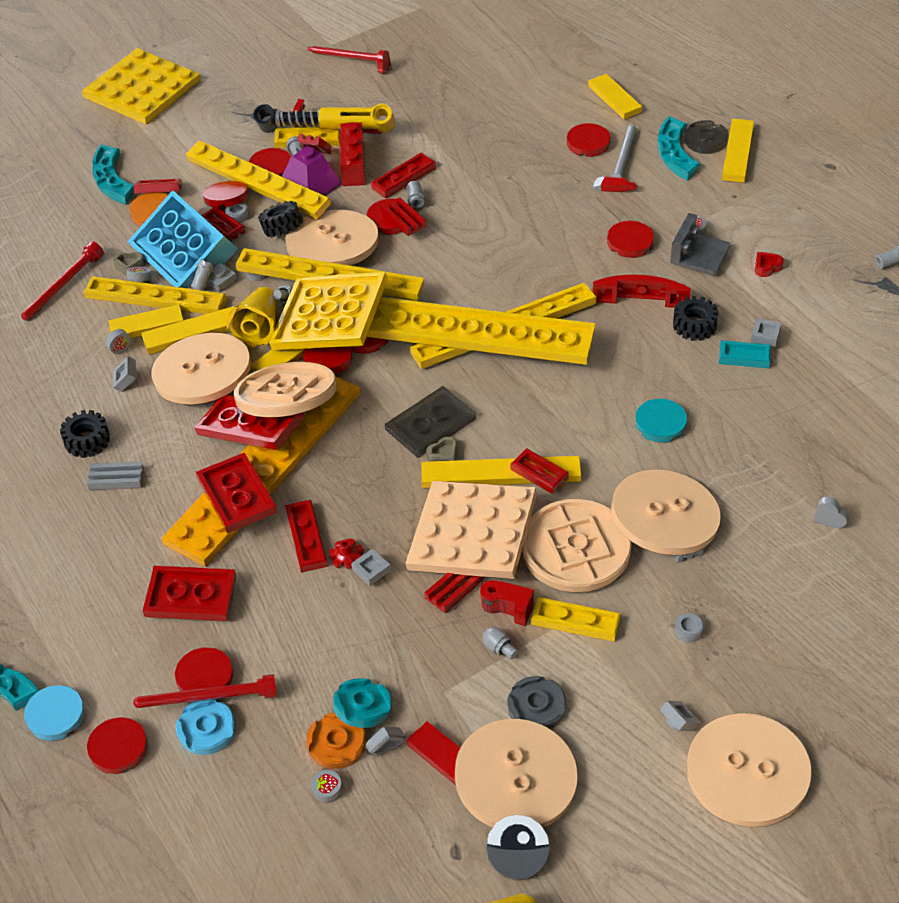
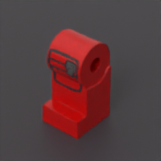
(507, 599)

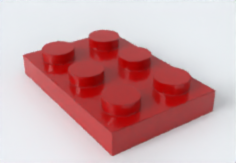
(236, 492)
(189, 593)

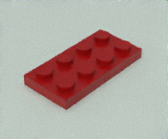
(229, 423)

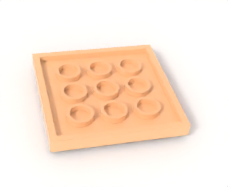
(472, 529)

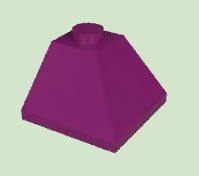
(311, 171)

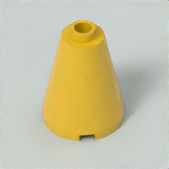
(254, 318)

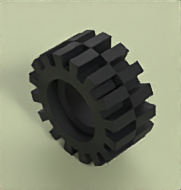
(280, 219)
(695, 308)
(89, 443)

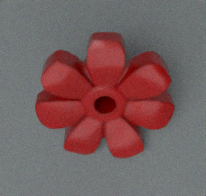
(345, 553)

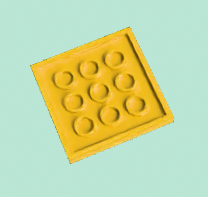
(141, 85)
(329, 311)

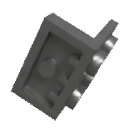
(697, 250)

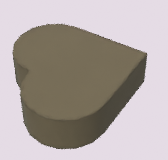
(126, 260)
(443, 450)

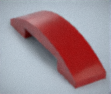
(640, 287)

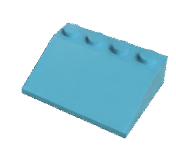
(177, 239)

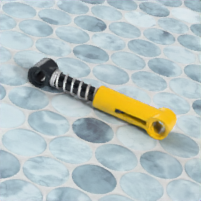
(326, 117)

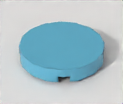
(54, 712)
(206, 727)

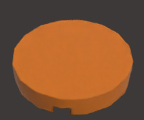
(145, 205)
(335, 742)

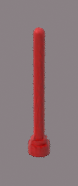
(91, 253)
(263, 687)

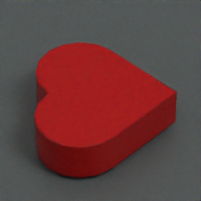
(768, 263)

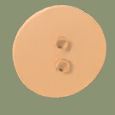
(334, 237)
(201, 368)
(285, 389)
(665, 512)
(575, 546)
(748, 770)
(515, 771)

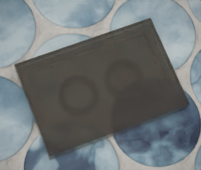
(430, 420)

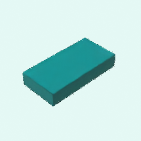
(744, 354)

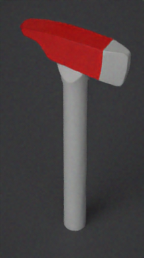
(616, 182)

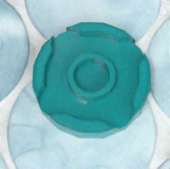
(660, 420)
(362, 703)

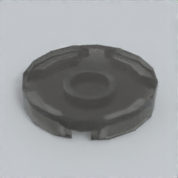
(706, 137)

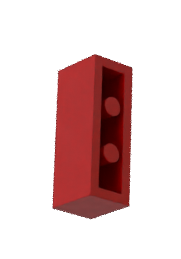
(352, 154)

